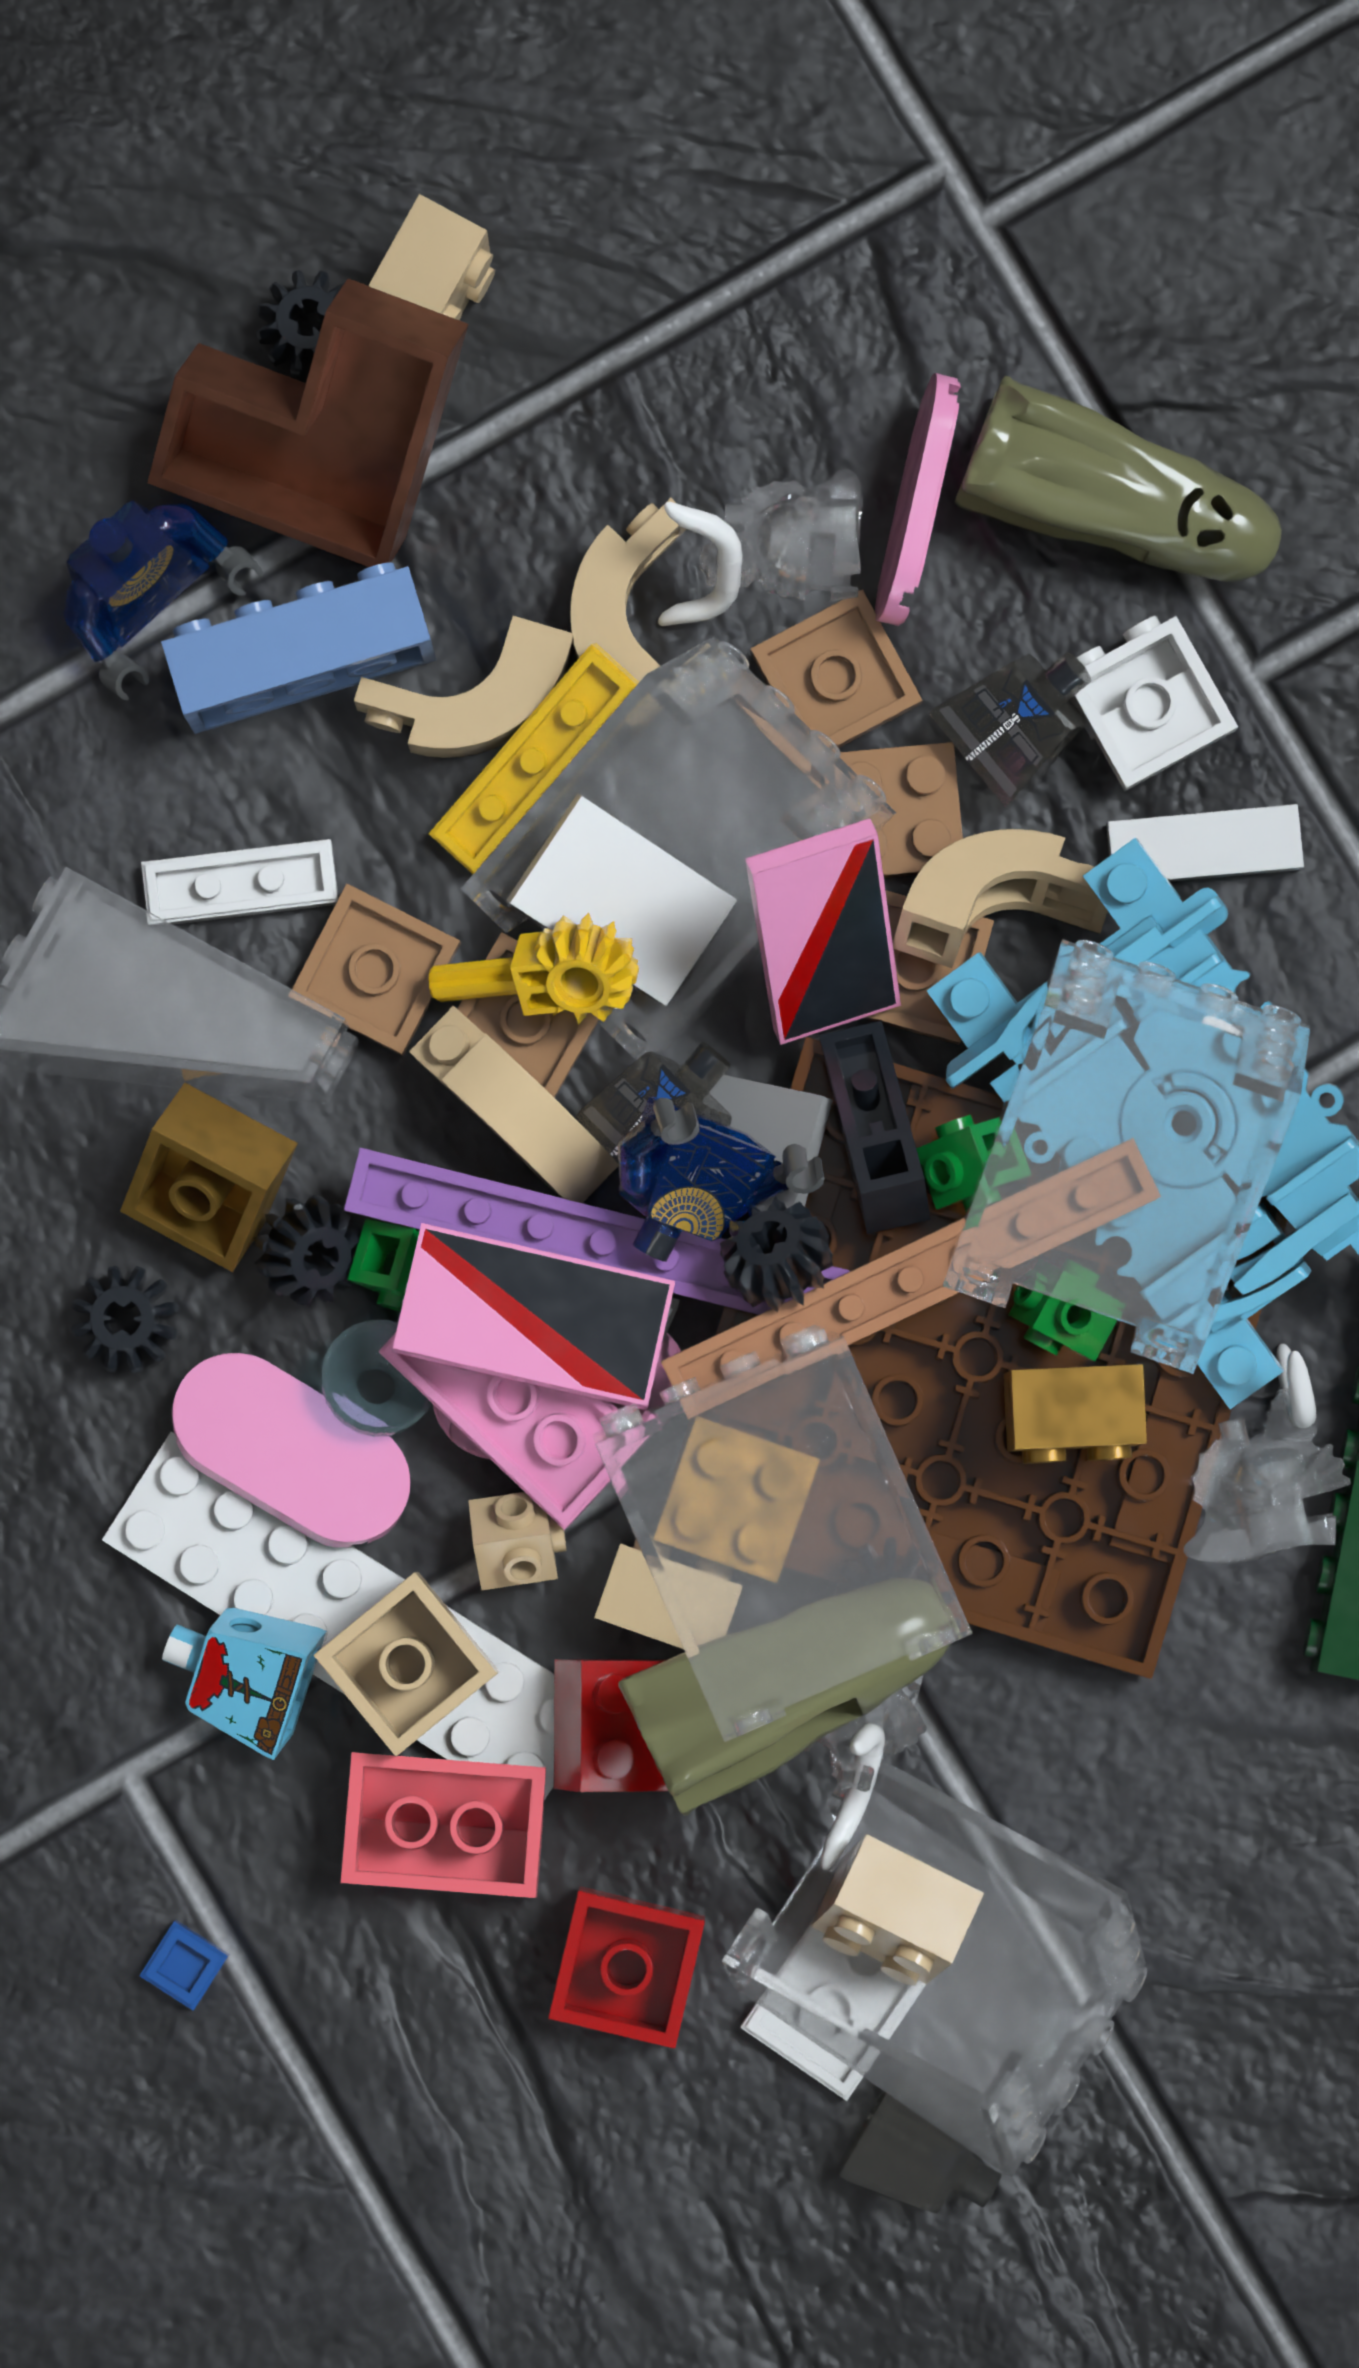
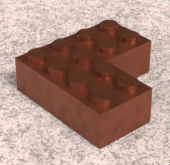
(326, 455)

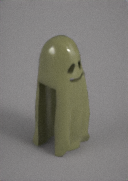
(1097, 483)
(692, 1750)

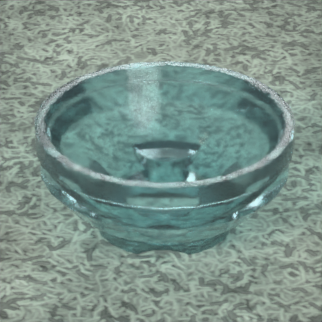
(346, 1361)

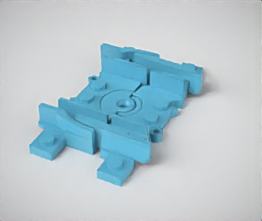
(1314, 1160)

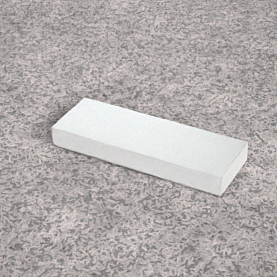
(1216, 842)
(241, 882)

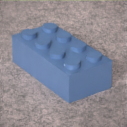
(298, 648)

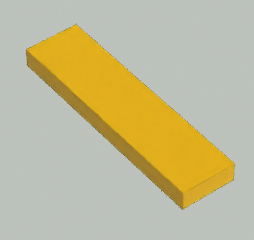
(533, 757)

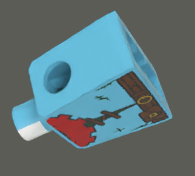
(248, 1675)

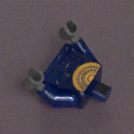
(134, 571)
(700, 1175)

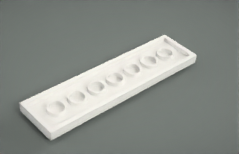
(249, 1560)

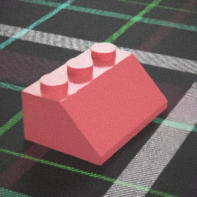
(444, 1825)

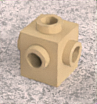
(514, 1541)

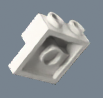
(1150, 701)

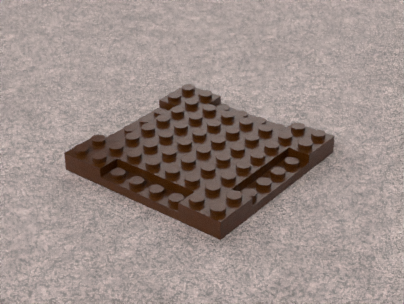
(1033, 1550)

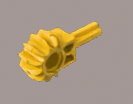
(551, 971)

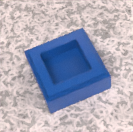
(184, 1965)

